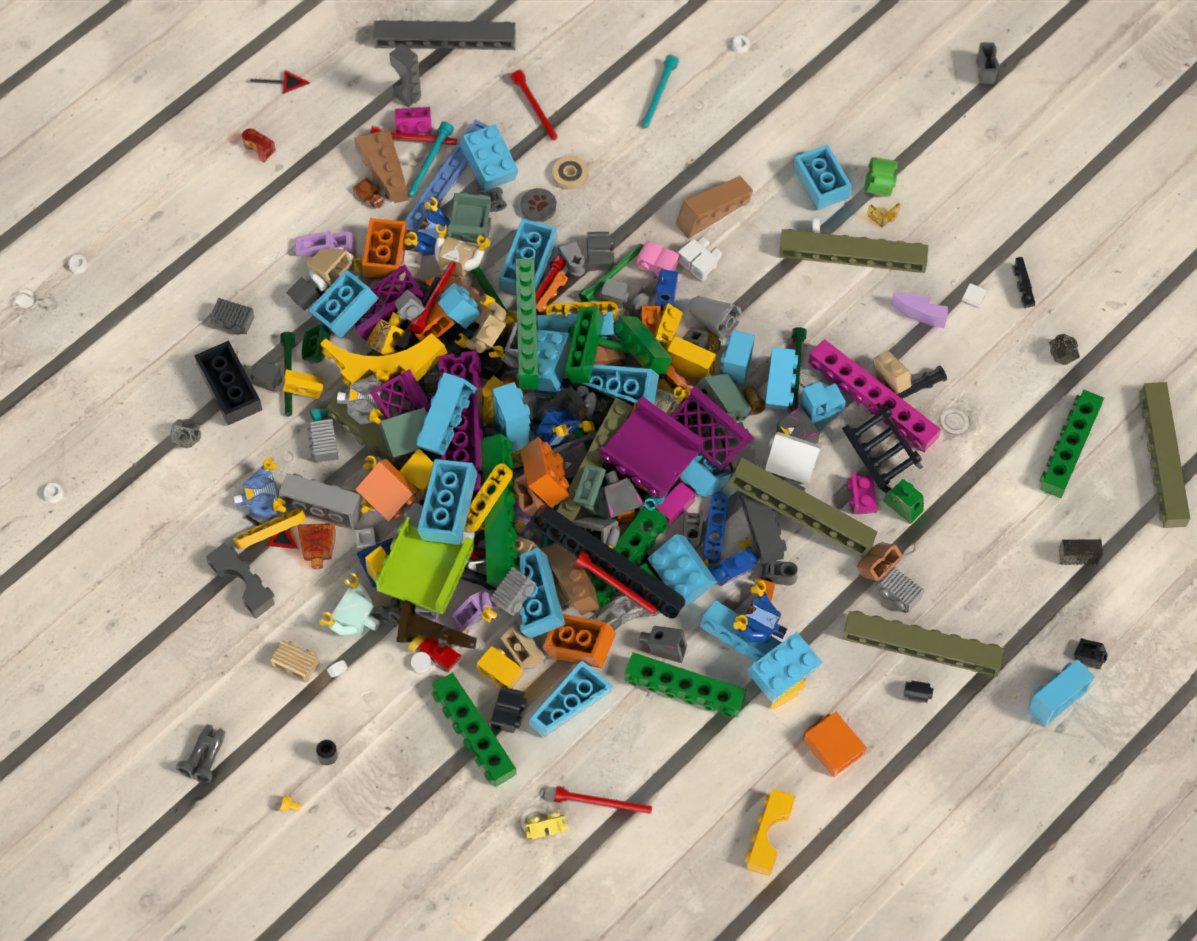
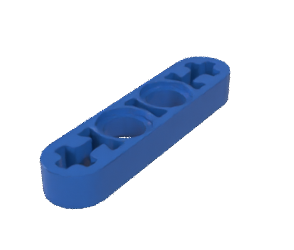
(715, 527)

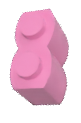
(655, 258)

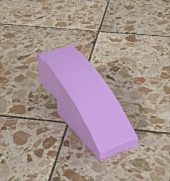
(311, 244)
(920, 309)

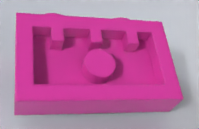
(413, 120)
(862, 494)

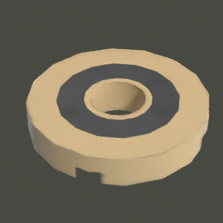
(571, 163)

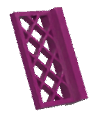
(366, 328)
(410, 391)
(723, 419)

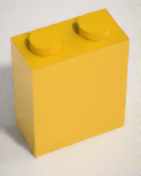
(691, 359)

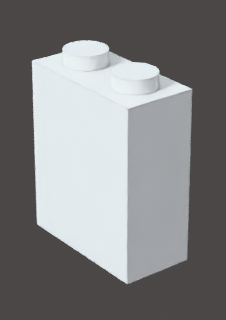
(792, 457)

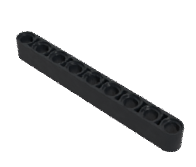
(619, 567)

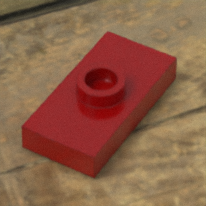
(443, 656)

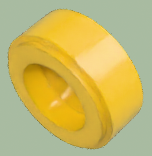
(416, 642)

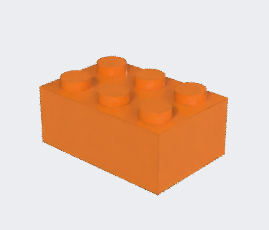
(384, 247)
(545, 472)
(580, 641)

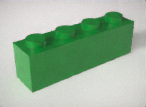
(642, 344)
(584, 345)

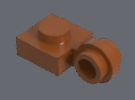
(367, 191)

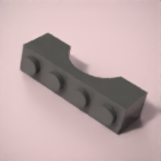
(405, 63)
(226, 563)

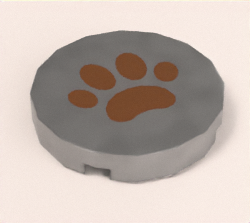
(538, 204)

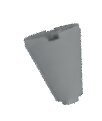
(715, 315)

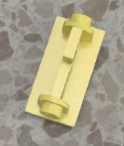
(537, 826)

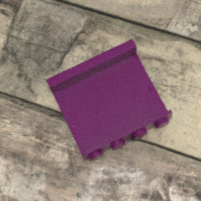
(652, 448)

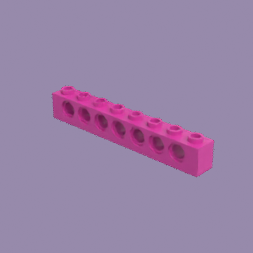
(827, 352)

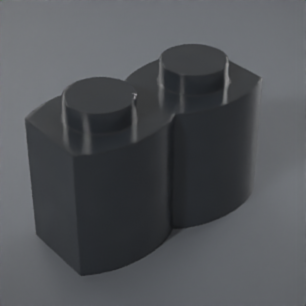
(508, 709)

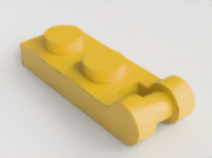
(667, 324)

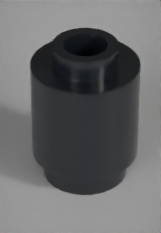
(918, 691)
(327, 752)

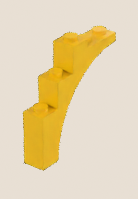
(356, 367)

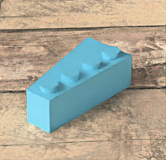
(561, 323)
(624, 383)
(444, 413)
(542, 608)
(572, 697)

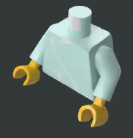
(353, 611)

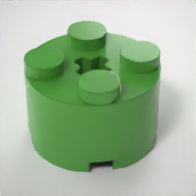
(881, 176)

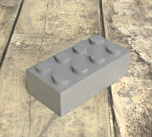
(321, 501)

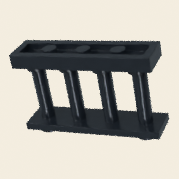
(864, 449)

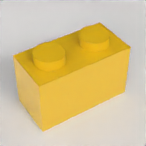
(499, 668)

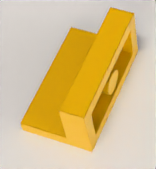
(302, 384)

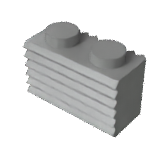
(324, 440)
(900, 590)
(513, 591)

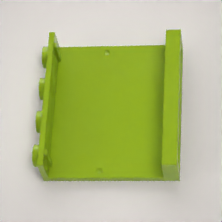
(422, 569)

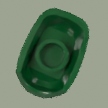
(311, 344)

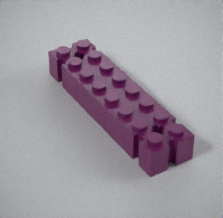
(468, 434)

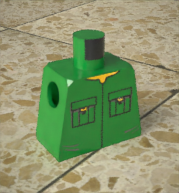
(905, 501)

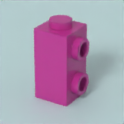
(677, 502)

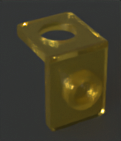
(882, 219)
(713, 342)

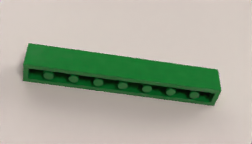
(526, 324)
(499, 522)

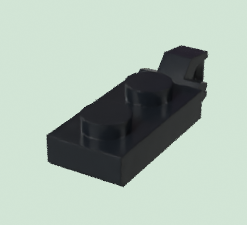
(1024, 283)

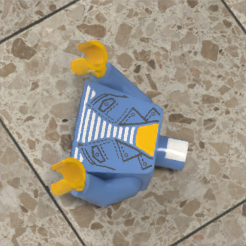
(261, 492)

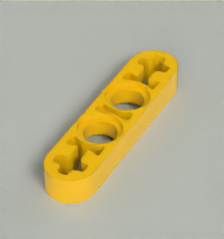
(605, 305)
(489, 499)
(269, 528)

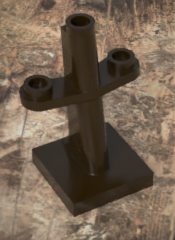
(413, 624)

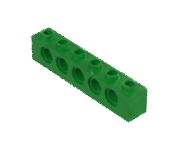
(1057, 484)
(634, 533)
(696, 682)
(451, 686)

